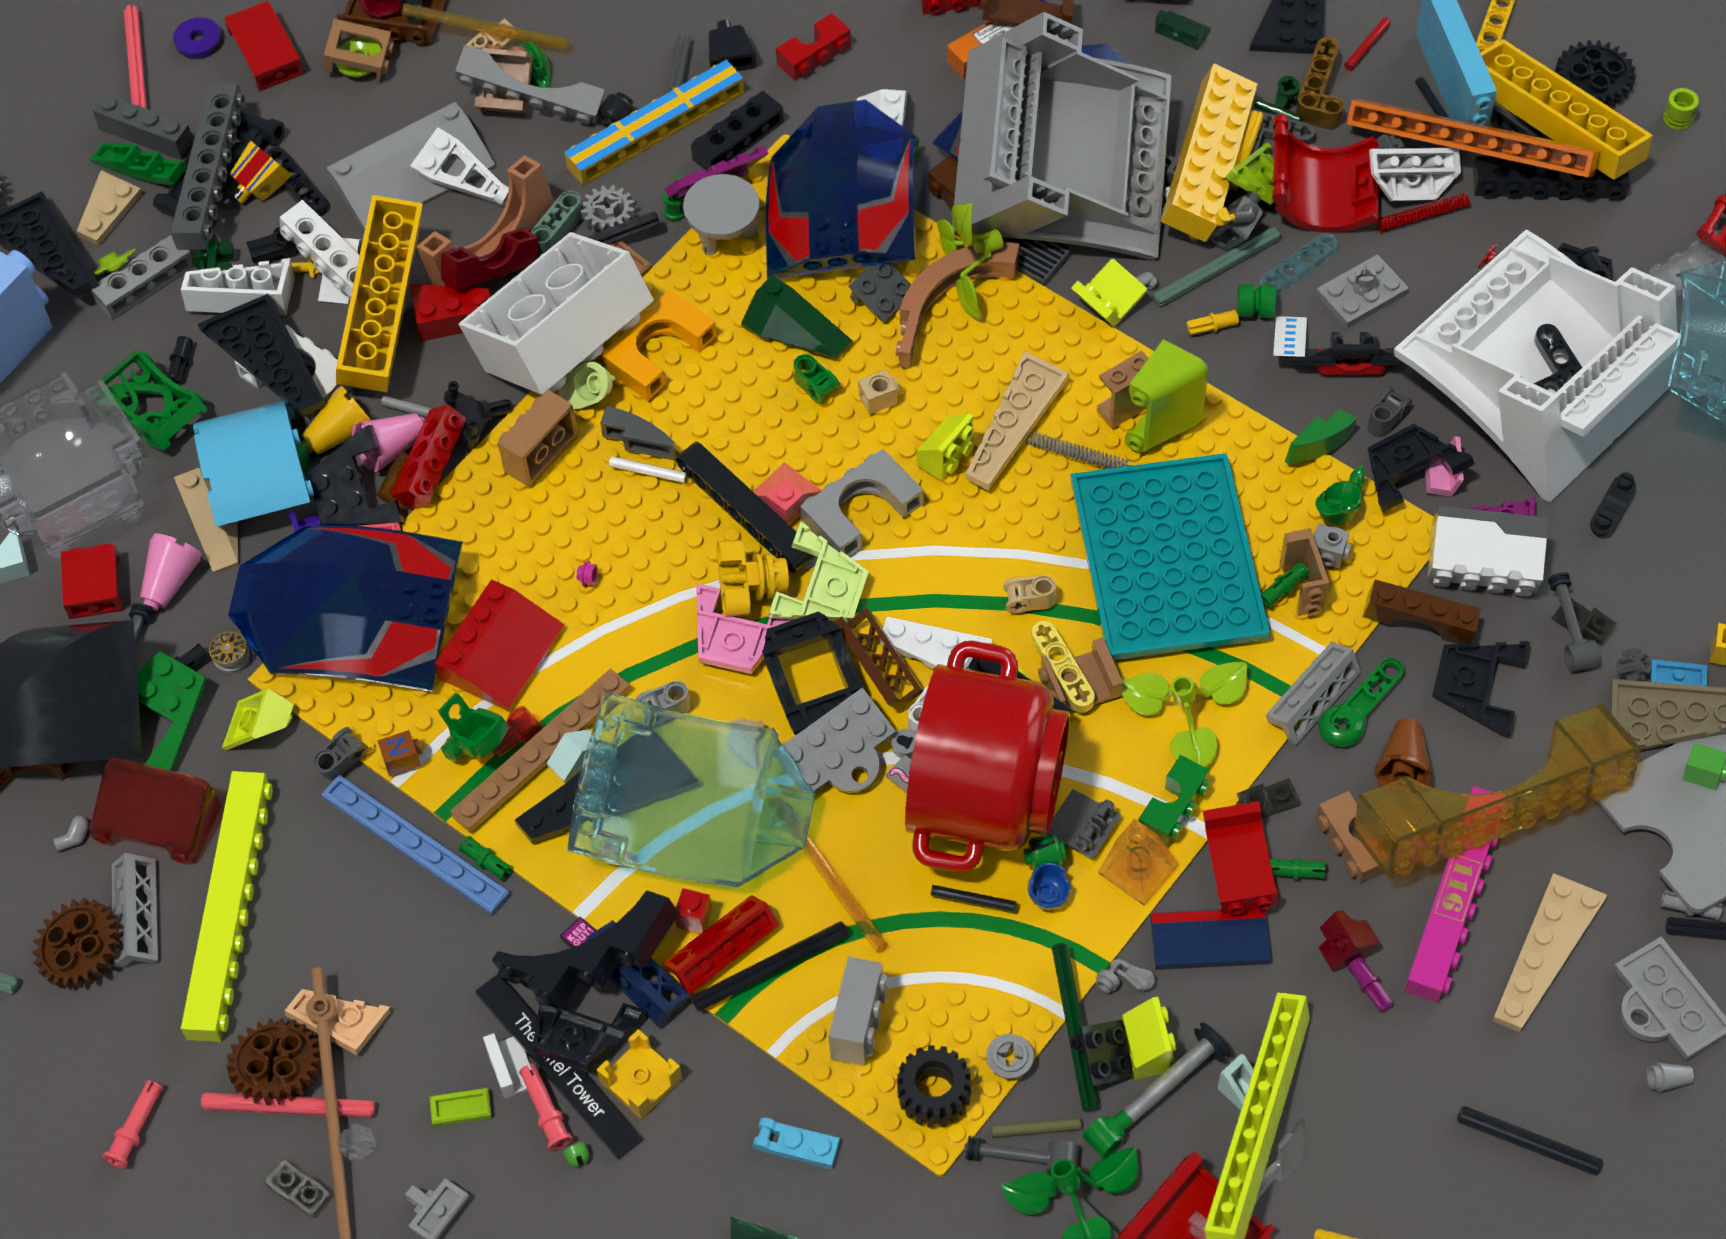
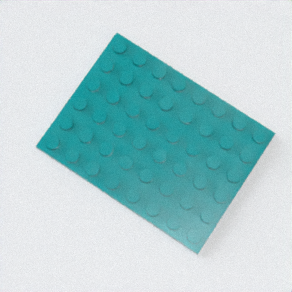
(1169, 556)

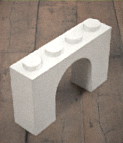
(319, 359)

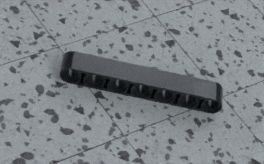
(742, 504)

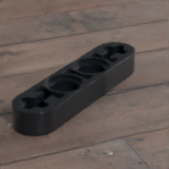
(297, 181)

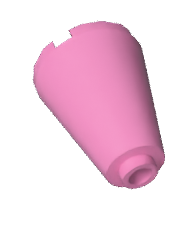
(394, 437)
(166, 569)

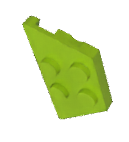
(1256, 173)

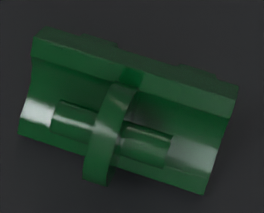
(216, 252)

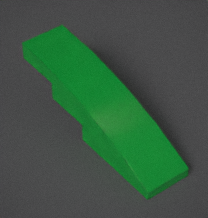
(141, 165)

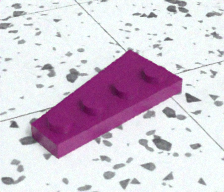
(737, 166)

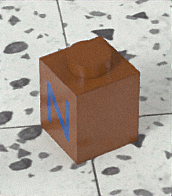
(400, 752)

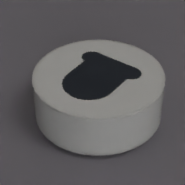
(903, 742)

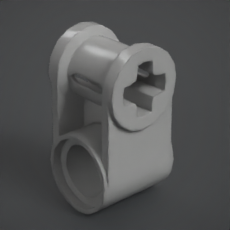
(664, 694)

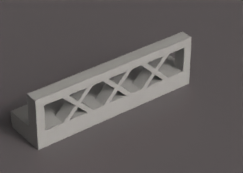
(1313, 687)
(125, 904)

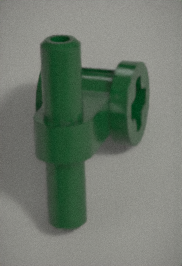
(1283, 99)

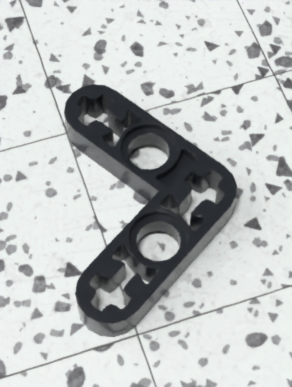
(1561, 371)

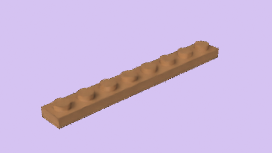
(534, 754)

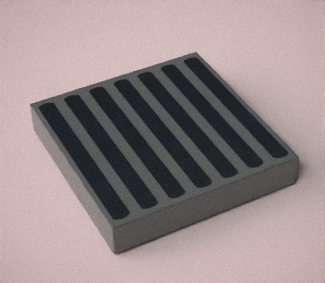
(1041, 258)

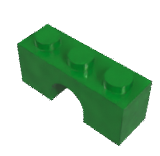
(1187, 782)

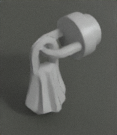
(1139, 977)

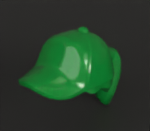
(1342, 499)

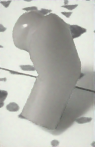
(75, 834)

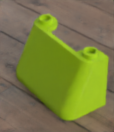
(1172, 391)

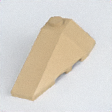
(218, 542)

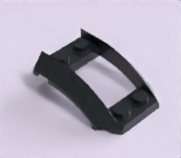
(799, 634)

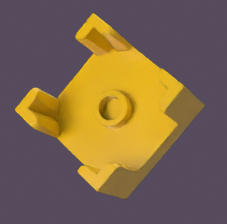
(640, 1076)

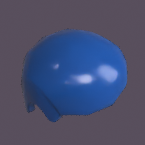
(1048, 886)

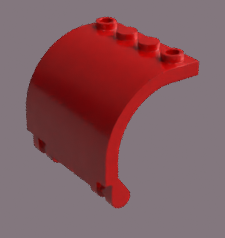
(1323, 186)

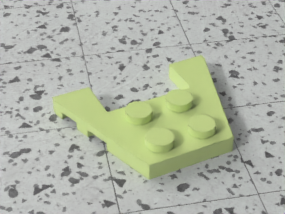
(833, 585)

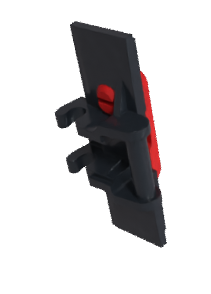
(1369, 356)

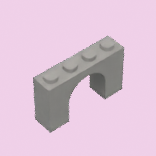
(876, 476)

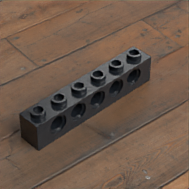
(1514, 179)

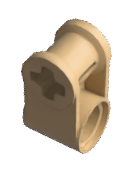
(1028, 593)

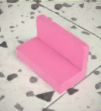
(1440, 479)

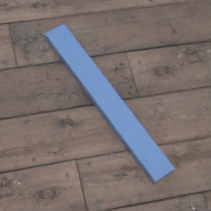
(415, 845)

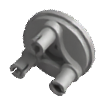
(721, 209)

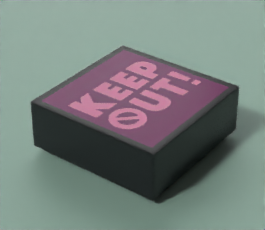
(577, 933)

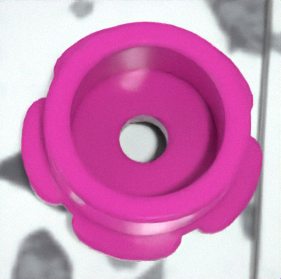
(587, 573)

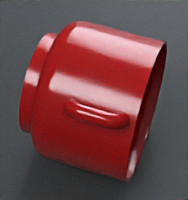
(983, 759)

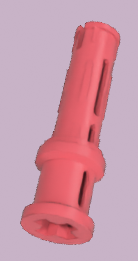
(549, 1118)
(127, 1136)

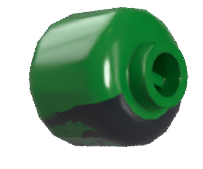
(1044, 850)

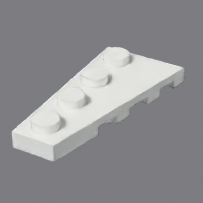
(925, 642)

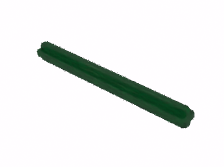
(1073, 1021)

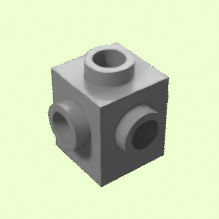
(1332, 545)

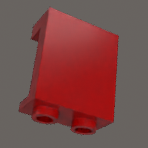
(90, 581)

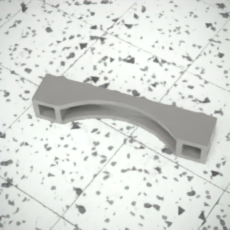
(578, 100)

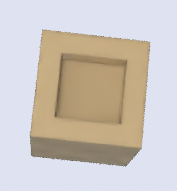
(874, 400)

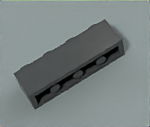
(143, 126)

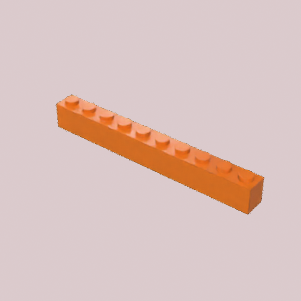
(1473, 137)

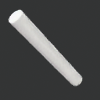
(648, 469)

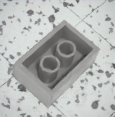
(857, 1011)

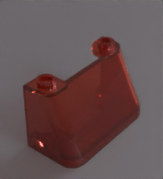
(154, 808)

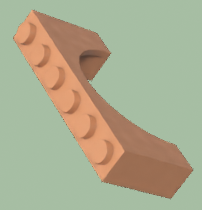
(525, 205)

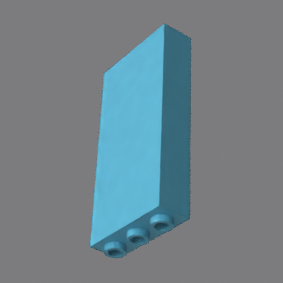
(1455, 61)

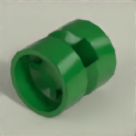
(1256, 301)

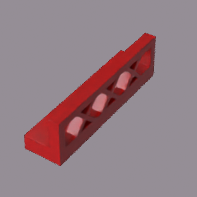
(721, 943)

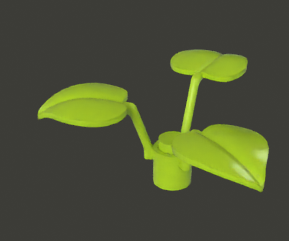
(982, 243)
(1149, 690)

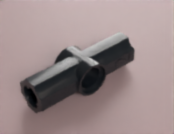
(272, 246)

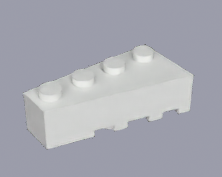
(223, 290)

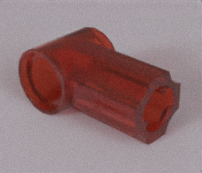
(521, 727)

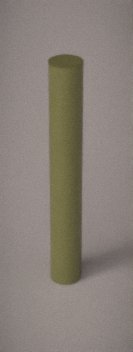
(1036, 1127)

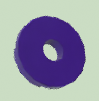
(197, 27)

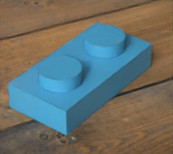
(1678, 673)

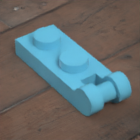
(796, 1143)

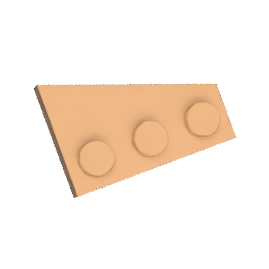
(352, 1024)

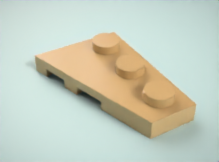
(106, 207)

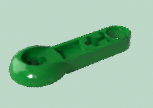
(1358, 706)

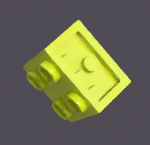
(1111, 292)

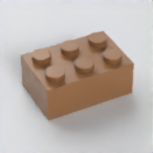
(537, 437)

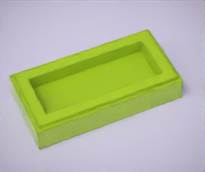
(460, 1107)

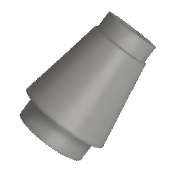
(1668, 1076)

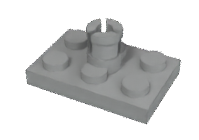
(1362, 291)

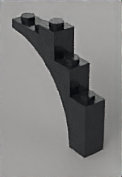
(593, 962)

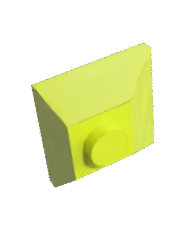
(257, 717)

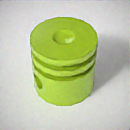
(1680, 108)

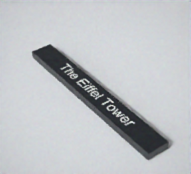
(569, 1081)

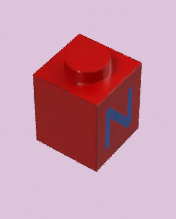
(693, 910)

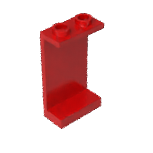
(264, 45)
(1240, 858)

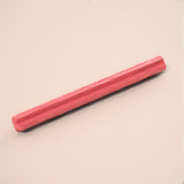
(135, 58)
(299, 1105)

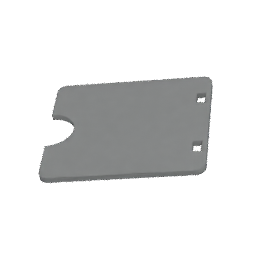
(1683, 814)

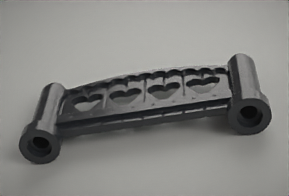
(250, 129)

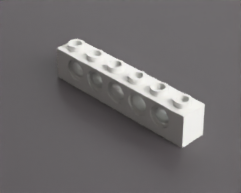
(302, 219)

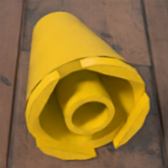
(333, 423)

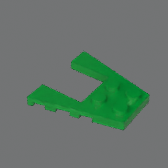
(173, 694)

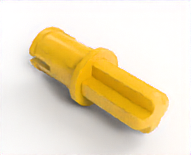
(1213, 322)

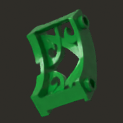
(184, 408)

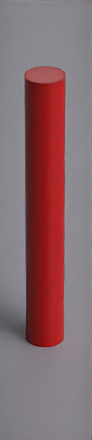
(1367, 44)

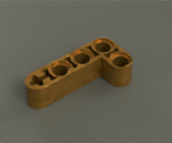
(1312, 102)

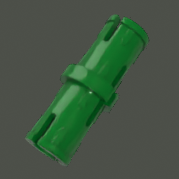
(1284, 584)
(485, 858)
(1297, 868)

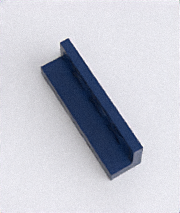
(644, 992)

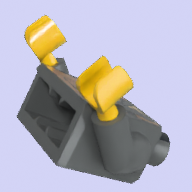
(1235, 221)

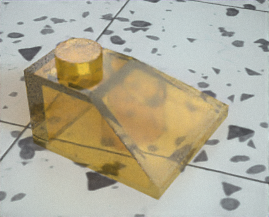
(1138, 862)

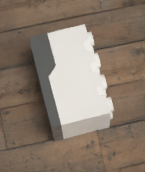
(1487, 550)

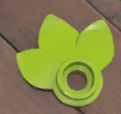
(113, 262)

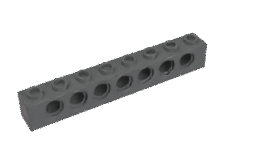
(207, 166)

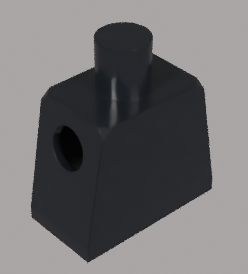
(732, 45)

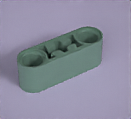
(558, 221)

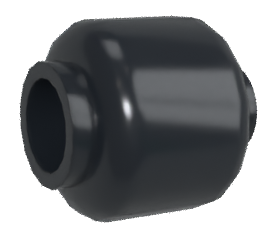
(615, 108)

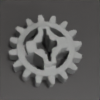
(607, 208)

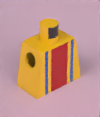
(257, 174)

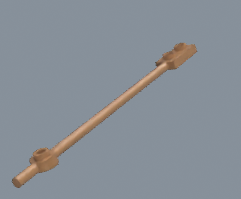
(322, 1020)

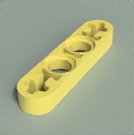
(1062, 666)

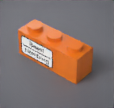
(958, 50)

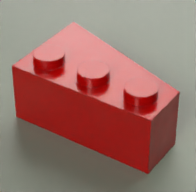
(442, 308)

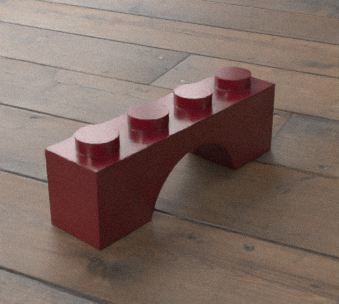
(514, 253)

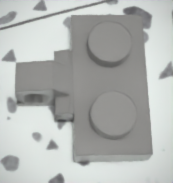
(435, 1209)

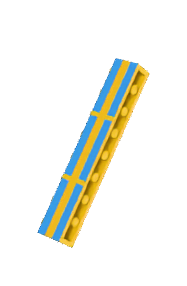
(654, 122)

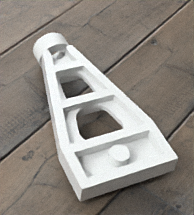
(436, 153)

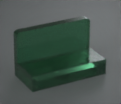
(1181, 29)

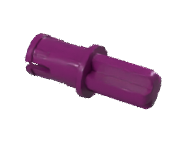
(1370, 984)

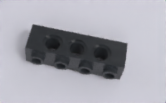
(738, 131)

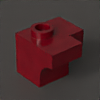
(1346, 940)

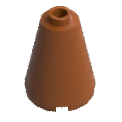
(1404, 755)

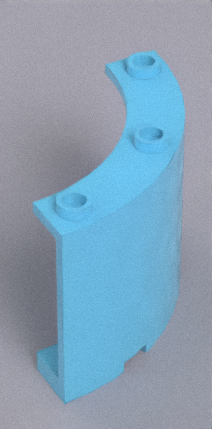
(251, 462)

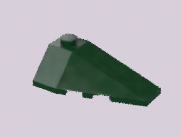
(787, 317)

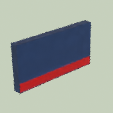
(1209, 939)

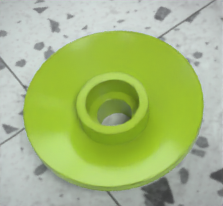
(362, 46)

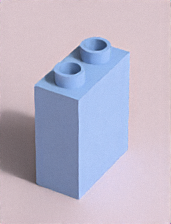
(21, 311)

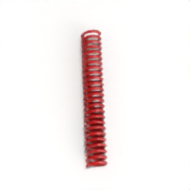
(1418, 215)

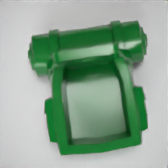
(474, 733)

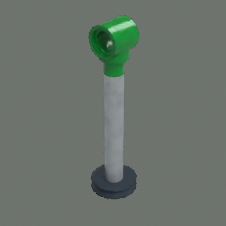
(1108, 1133)

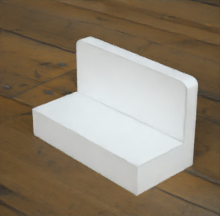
(507, 1060)

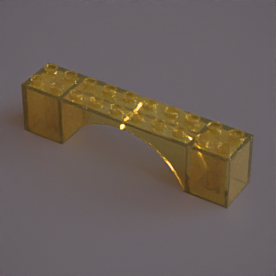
(1418, 825)

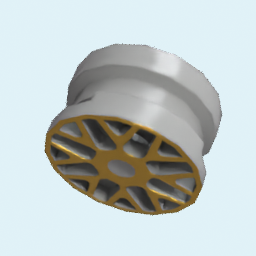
(229, 652)

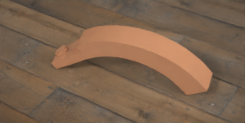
(942, 277)

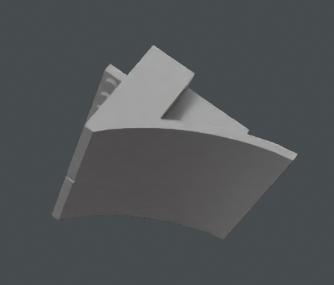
(1062, 142)

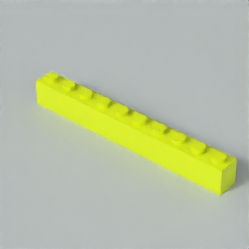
(226, 907)
(1259, 1119)

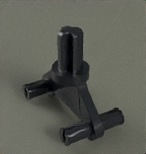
(477, 413)

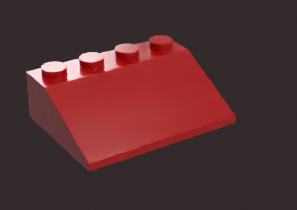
(498, 646)

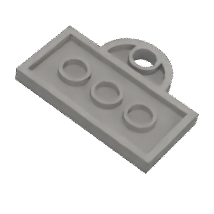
(841, 743)
(1668, 1000)

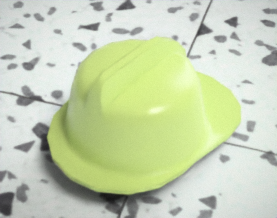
(586, 385)

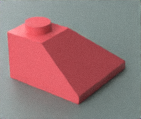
(785, 492)

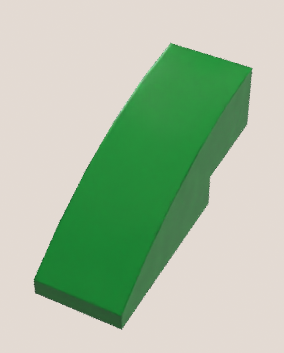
(1321, 437)

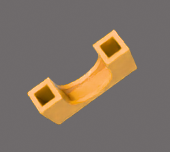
(669, 316)

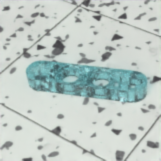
(1298, 265)

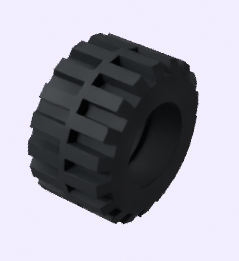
(929, 1064)

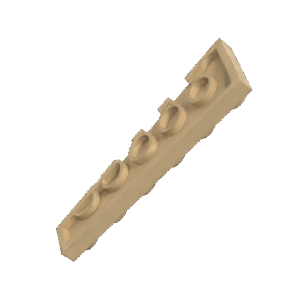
(1022, 406)
(1554, 934)

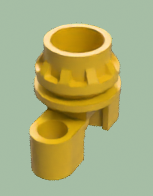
(739, 578)

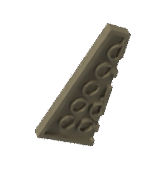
(1667, 712)

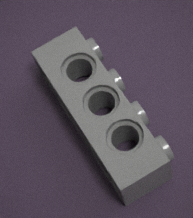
(141, 277)

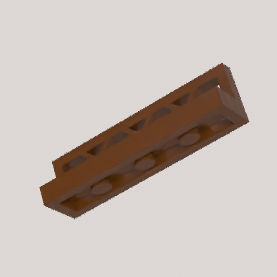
(870, 661)

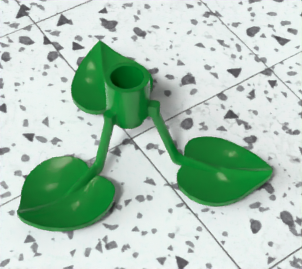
(1032, 1191)

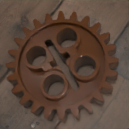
(81, 930)
(249, 1059)

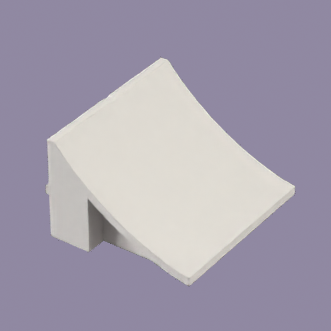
(1486, 356)

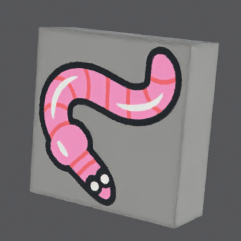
(900, 773)

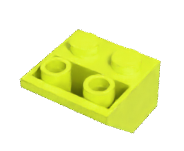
(947, 446)
(1148, 1039)

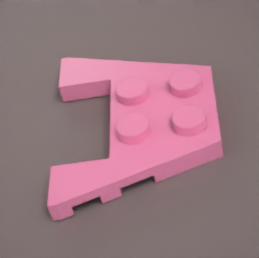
(728, 640)

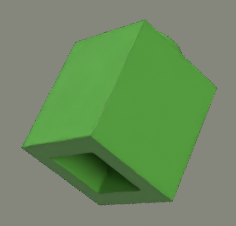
(1705, 766)

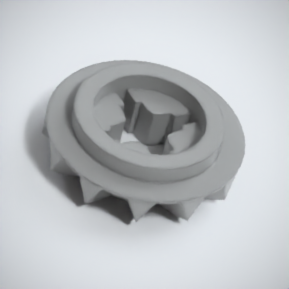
(1000, 1047)

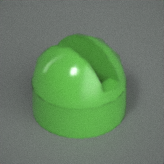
(575, 1153)

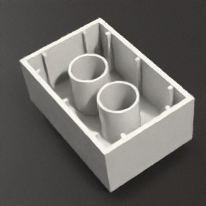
(557, 313)

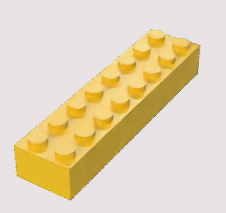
(1564, 110)
(1209, 152)
(379, 294)

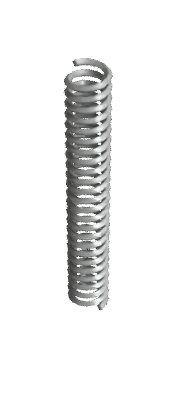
(1104, 464)

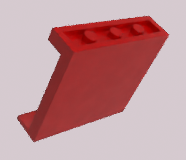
(1175, 1201)

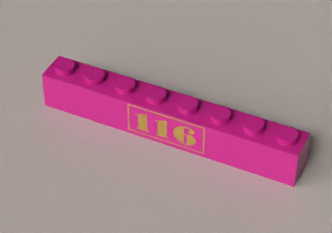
(1446, 920)

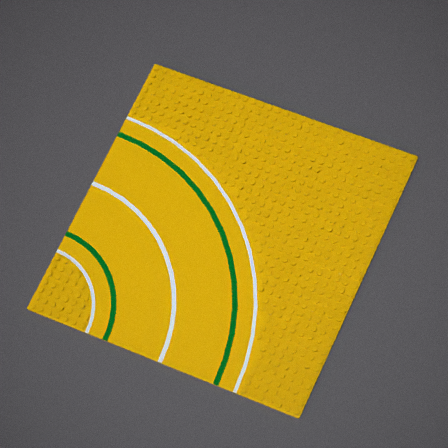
(950, 965)

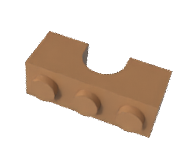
(1337, 820)

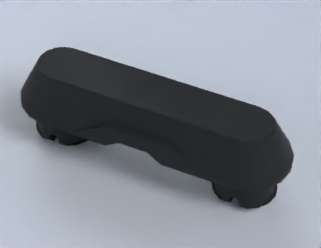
(1613, 504)

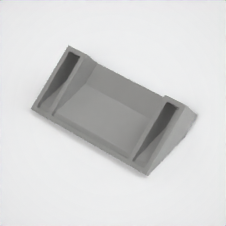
(385, 165)

